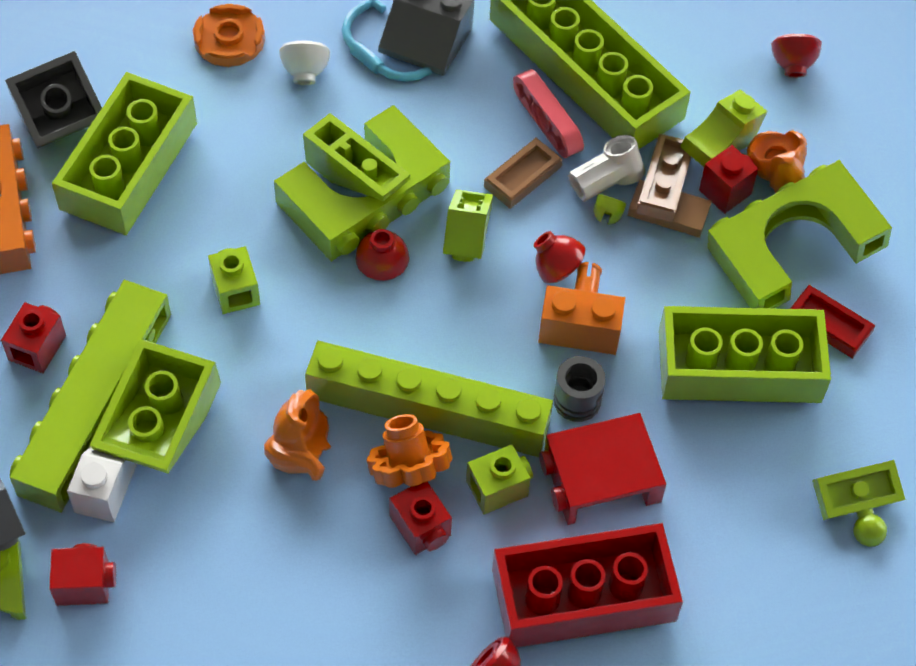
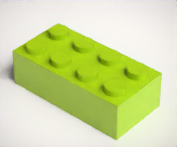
(125, 153)
(743, 354)

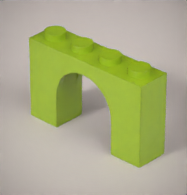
(825, 197)
(340, 221)

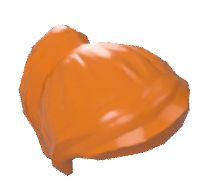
(779, 157)
(299, 436)

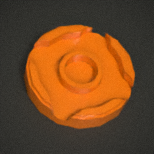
(229, 35)

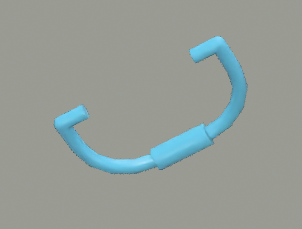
(366, 56)

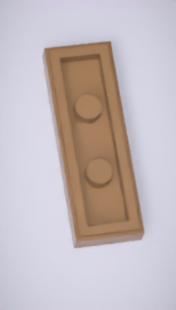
(664, 179)

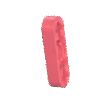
(548, 113)

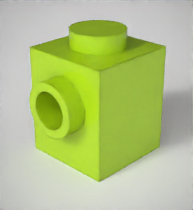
(234, 279)
(499, 478)

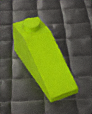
(351, 160)

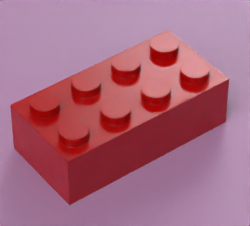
(586, 585)

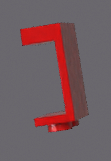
(602, 465)

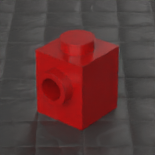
(728, 178)
(34, 337)
(420, 517)
(81, 575)

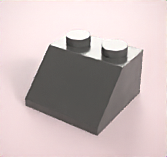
(427, 31)
(54, 99)

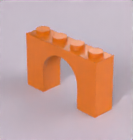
(15, 240)

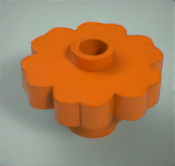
(408, 454)

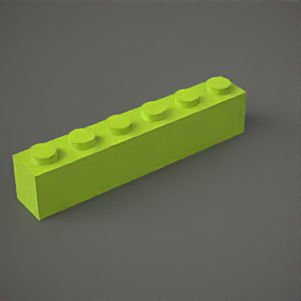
(435, 397)
(79, 405)

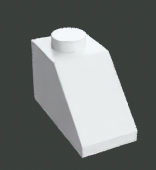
(100, 485)

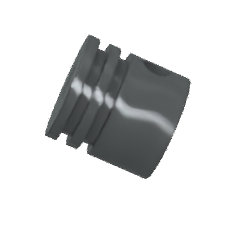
(579, 388)

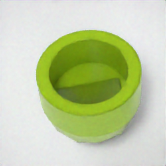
(609, 206)

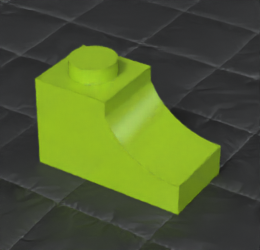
(731, 122)
(467, 225)

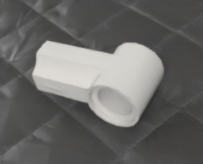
(617, 165)

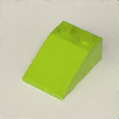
(157, 406)

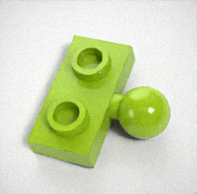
(860, 492)

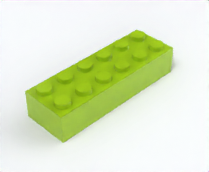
(595, 65)

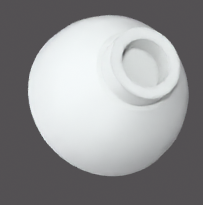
(304, 60)

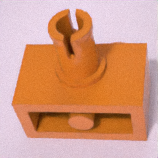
(581, 315)

